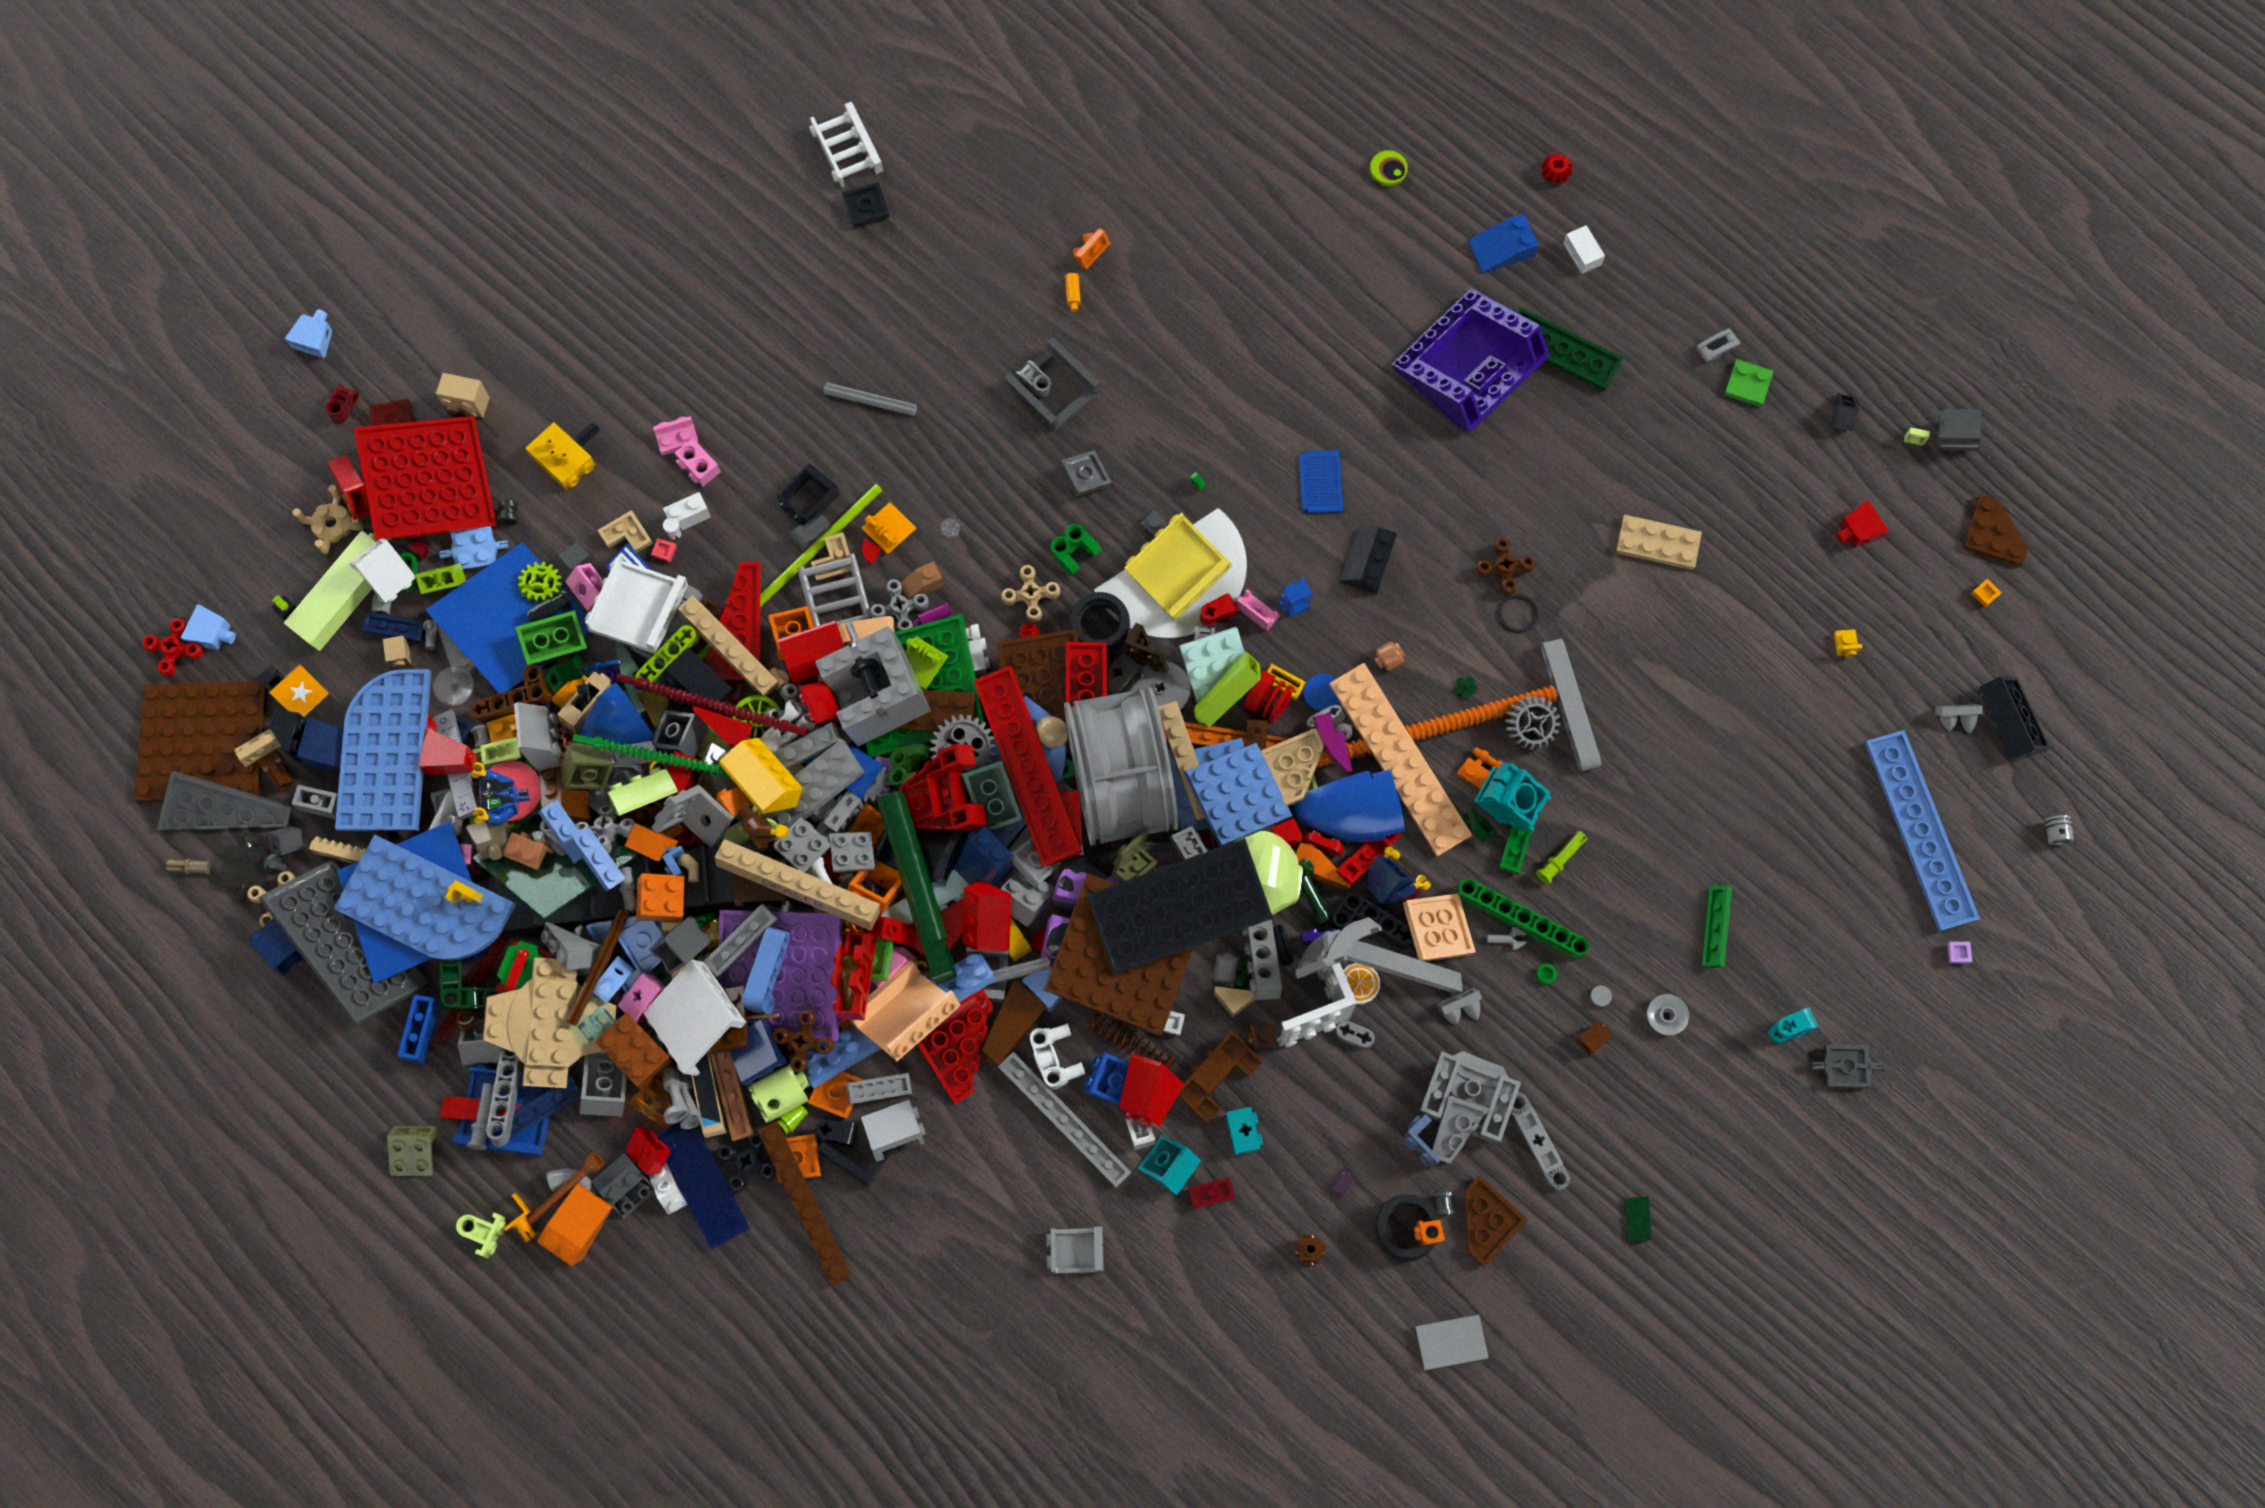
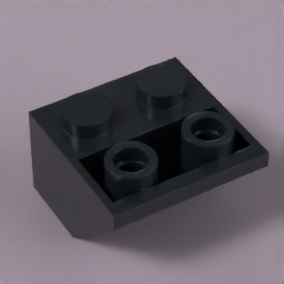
(288, 730)

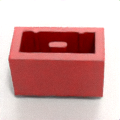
(821, 703)

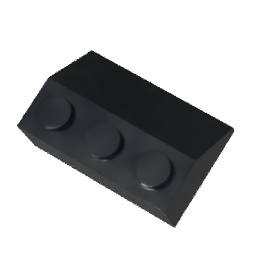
(1368, 558)
(695, 677)

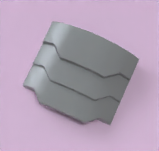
(1476, 1082)

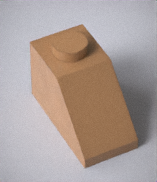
(922, 580)

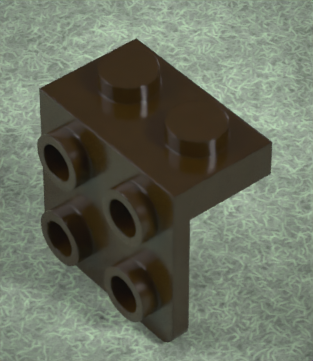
(1138, 644)

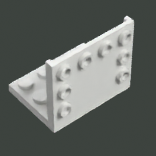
(1326, 1017)

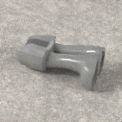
(683, 1106)

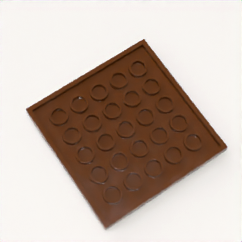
(196, 732)
(1085, 976)

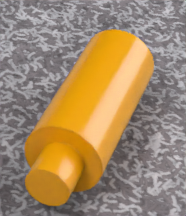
(1072, 291)

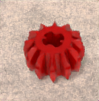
(1556, 168)

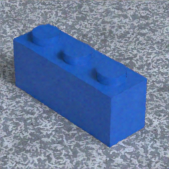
(419, 1029)

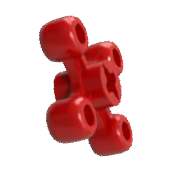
(168, 647)

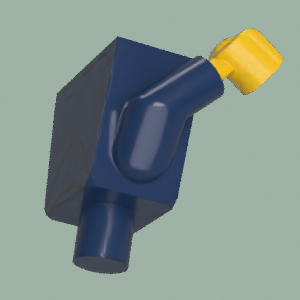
(1389, 881)

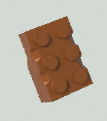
(633, 1051)

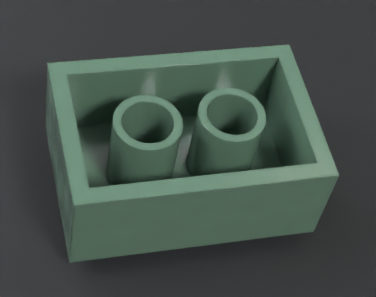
(993, 790)

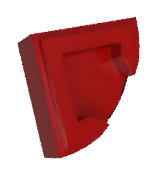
(871, 551)

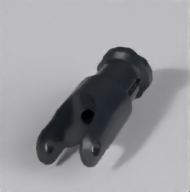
(549, 607)

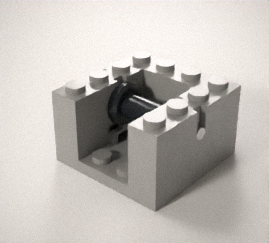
(870, 702)

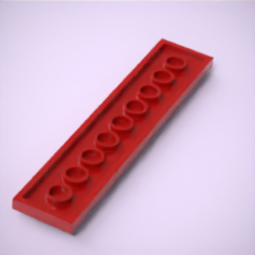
(1027, 766)

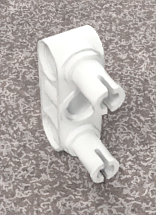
(1047, 1059)

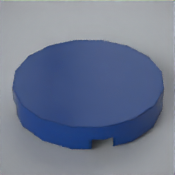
(1319, 694)

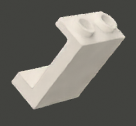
(383, 570)

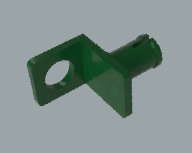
(564, 672)

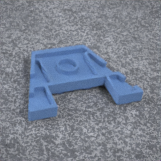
(636, 940)

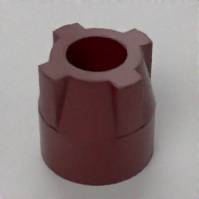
(418, 549)

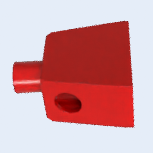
(1862, 526)

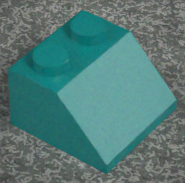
(1169, 1164)

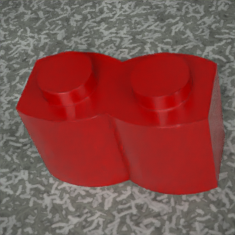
(647, 1151)

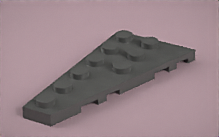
(208, 805)

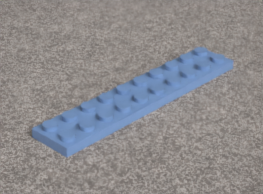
(1922, 831)
(853, 1046)

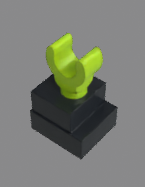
(283, 607)

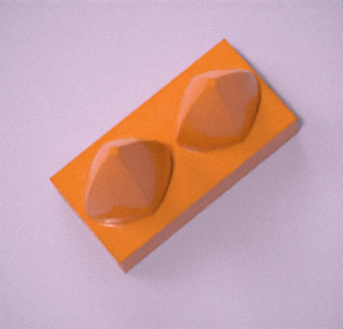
(1094, 246)

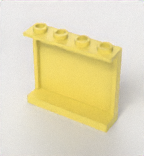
(1177, 566)

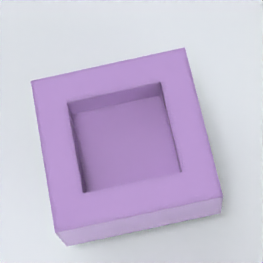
(1959, 952)

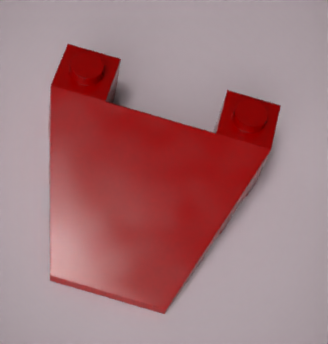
(938, 795)

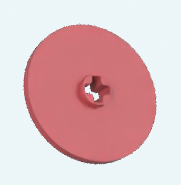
(524, 778)

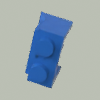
(1295, 598)

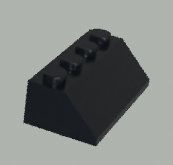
(2014, 717)

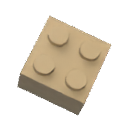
(462, 395)

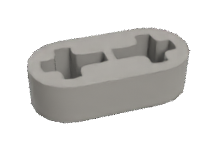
(1336, 713)
(1353, 1039)

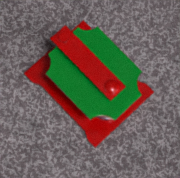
(518, 965)

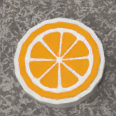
(1363, 982)

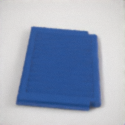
(1321, 481)

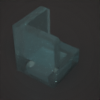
(596, 1024)

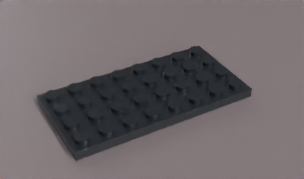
(1179, 906)

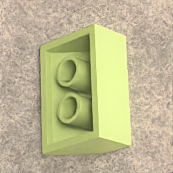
(641, 790)

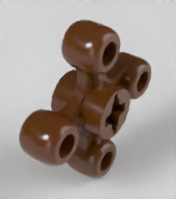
(1501, 570)
(808, 1036)

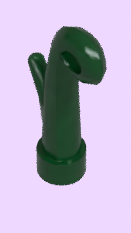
(1308, 889)

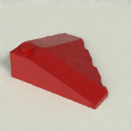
(955, 1045)

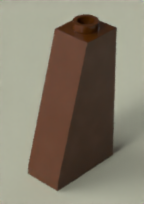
(1015, 1020)

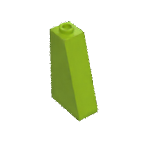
(1228, 689)

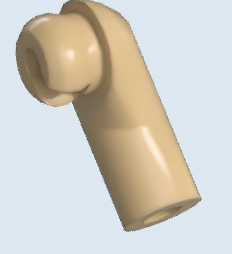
(692, 866)

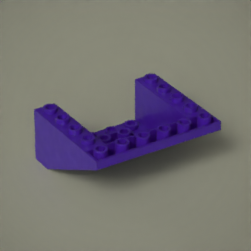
(1473, 358)

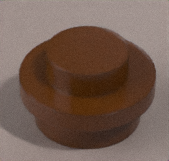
(466, 1020)

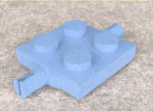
(474, 548)

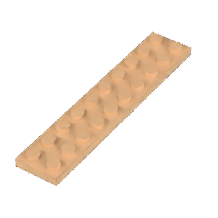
(1398, 753)

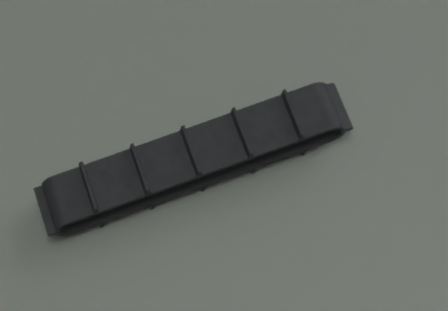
(710, 893)

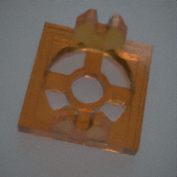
(640, 1098)

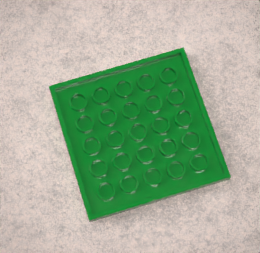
(955, 675)

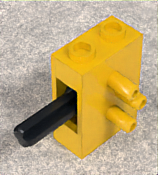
(563, 456)

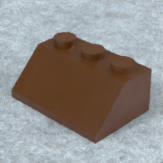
(574, 801)

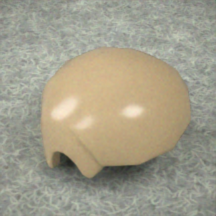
(1052, 732)

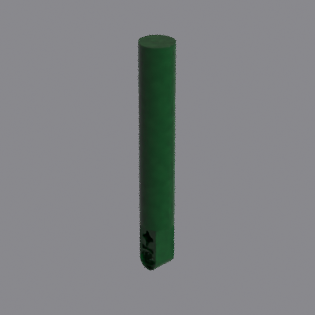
(917, 885)

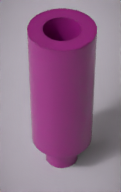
(934, 614)

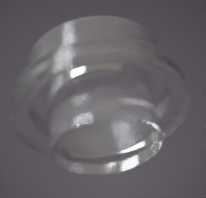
(950, 528)

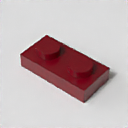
(1211, 1193)

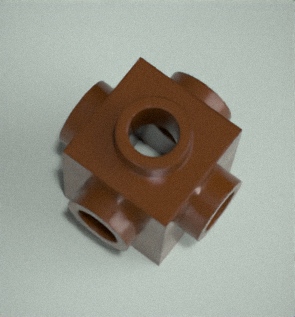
(1306, 1258)

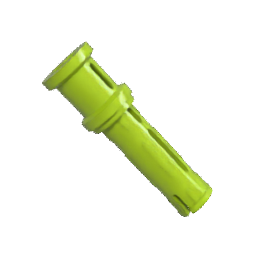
(1556, 863)

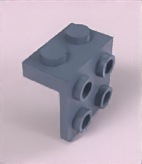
(1413, 1142)

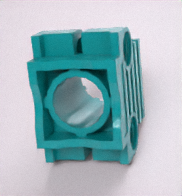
(1512, 796)

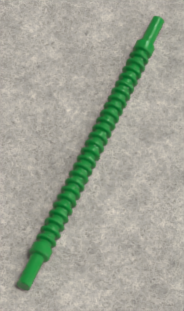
(599, 743)

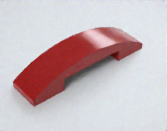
(1359, 863)
(463, 1108)

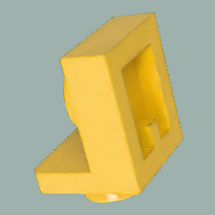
(1847, 643)
(460, 890)

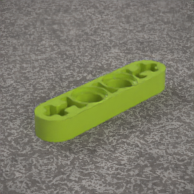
(664, 653)

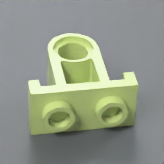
(482, 1232)

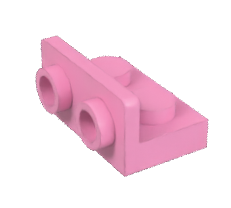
(674, 434)

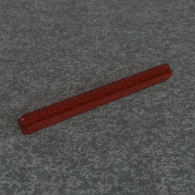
(475, 981)

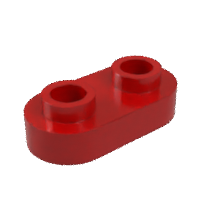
(1330, 846)

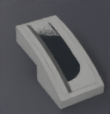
(1717, 345)

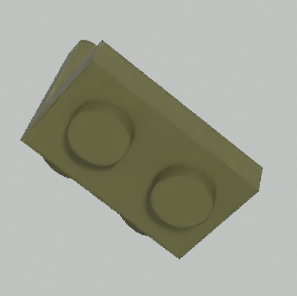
(1133, 859)

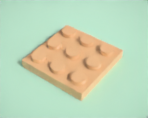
(1439, 927)

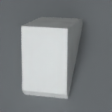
(1140, 1135)

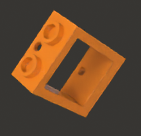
(883, 876)

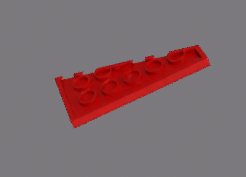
(740, 618)

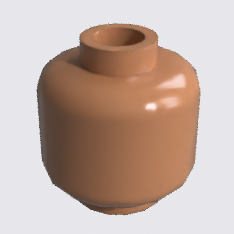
(1389, 656)

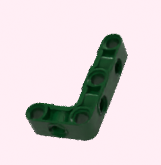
(467, 998)

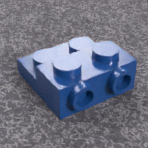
(1107, 1078)

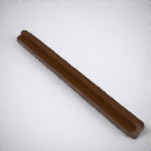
(597, 967)

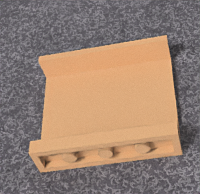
(905, 1011)

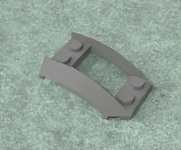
(1338, 949)

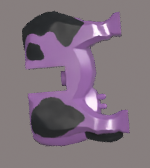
(1067, 888)

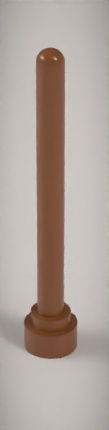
(592, 1163)

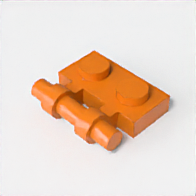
(1473, 772)

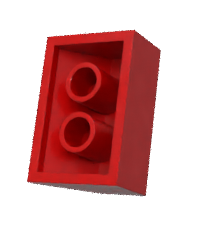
(808, 646)
(986, 917)

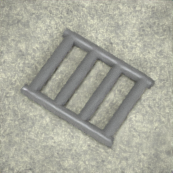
(856, 579)

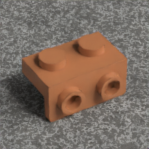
(525, 850)

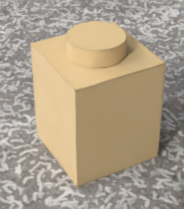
(397, 652)

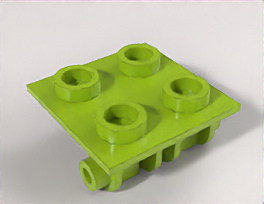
(924, 660)

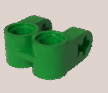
(1084, 541)

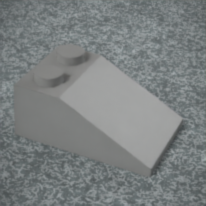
(602, 1086)

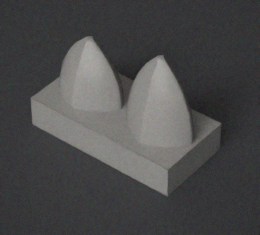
(1967, 713)
(1468, 1000)

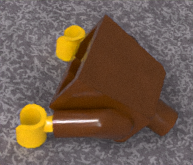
(760, 829)

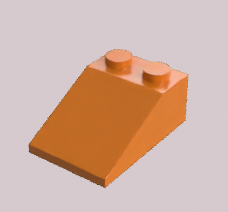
(575, 1225)

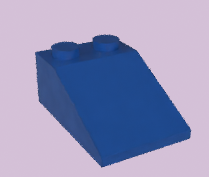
(1504, 244)

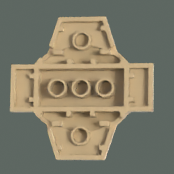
(535, 1024)

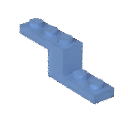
(581, 845)

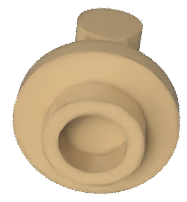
(781, 676)

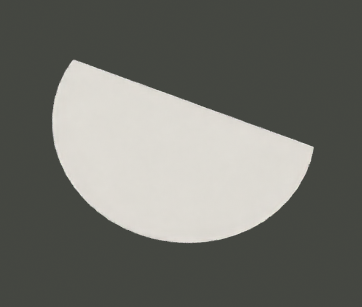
(1156, 621)

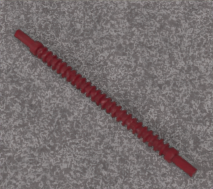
(641, 684)

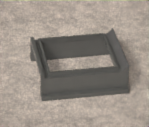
(1075, 368)

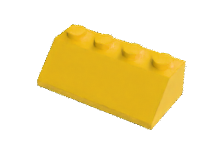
(761, 776)

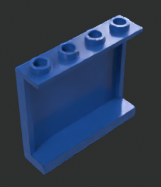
(528, 1142)

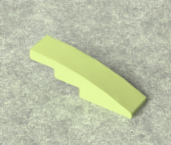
(497, 752)

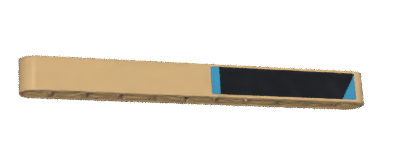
(705, 1083)

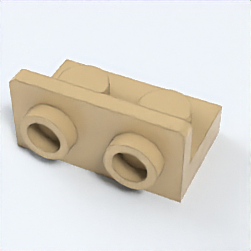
(257, 747)

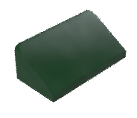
(1638, 1219)

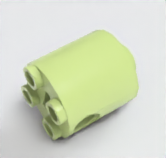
(779, 1092)

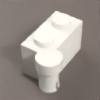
(684, 515)
(977, 646)

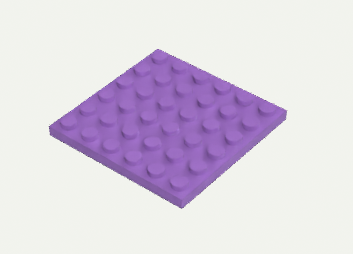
(804, 972)

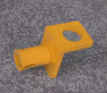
(520, 1223)

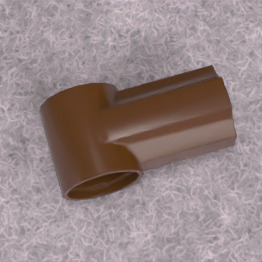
(274, 767)

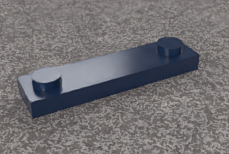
(543, 1107)

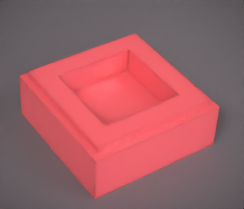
(663, 550)

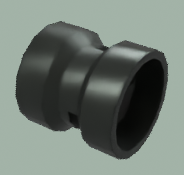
(507, 512)

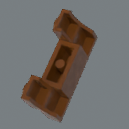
(1212, 1072)

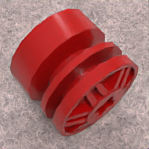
(1269, 697)

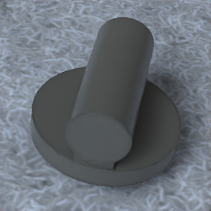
(273, 863)

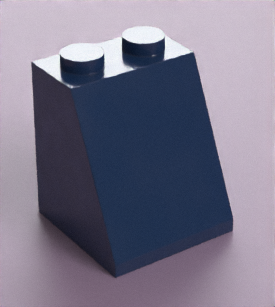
(321, 746)
(984, 859)
(761, 1056)

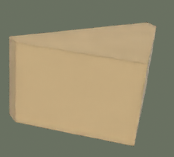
(1234, 999)

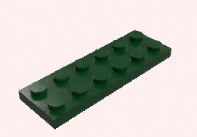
(1575, 354)

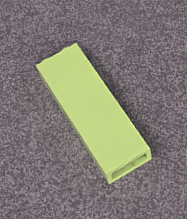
(332, 597)

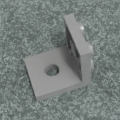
(691, 809)

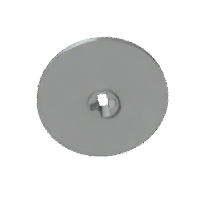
(1175, 684)

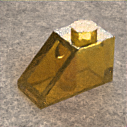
(655, 706)

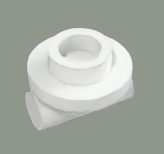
(1346, 728)

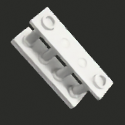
(857, 131)

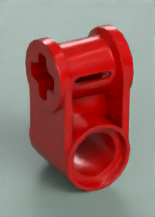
(1221, 609)

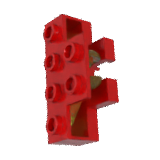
(852, 975)

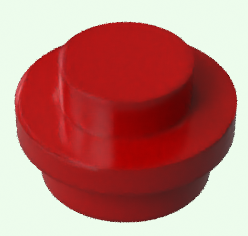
(1028, 630)

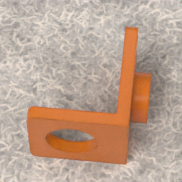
(1420, 1232)

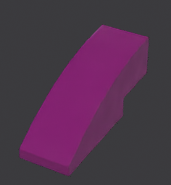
(1333, 742)

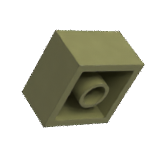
(586, 767)

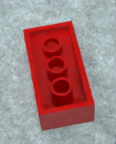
(1085, 671)

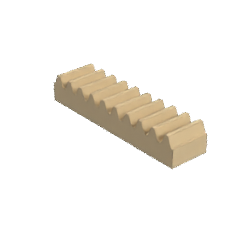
(336, 851)

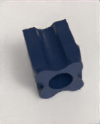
(275, 947)

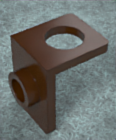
(1252, 1037)

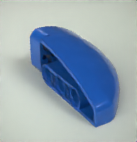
(616, 719)
(1353, 808)

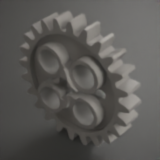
(970, 731)

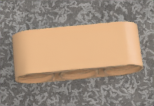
(866, 627)

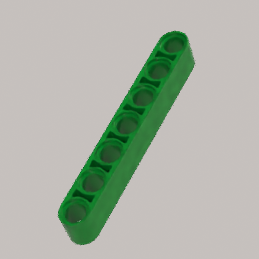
(1533, 919)

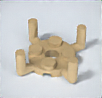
(325, 513)

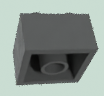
(679, 733)

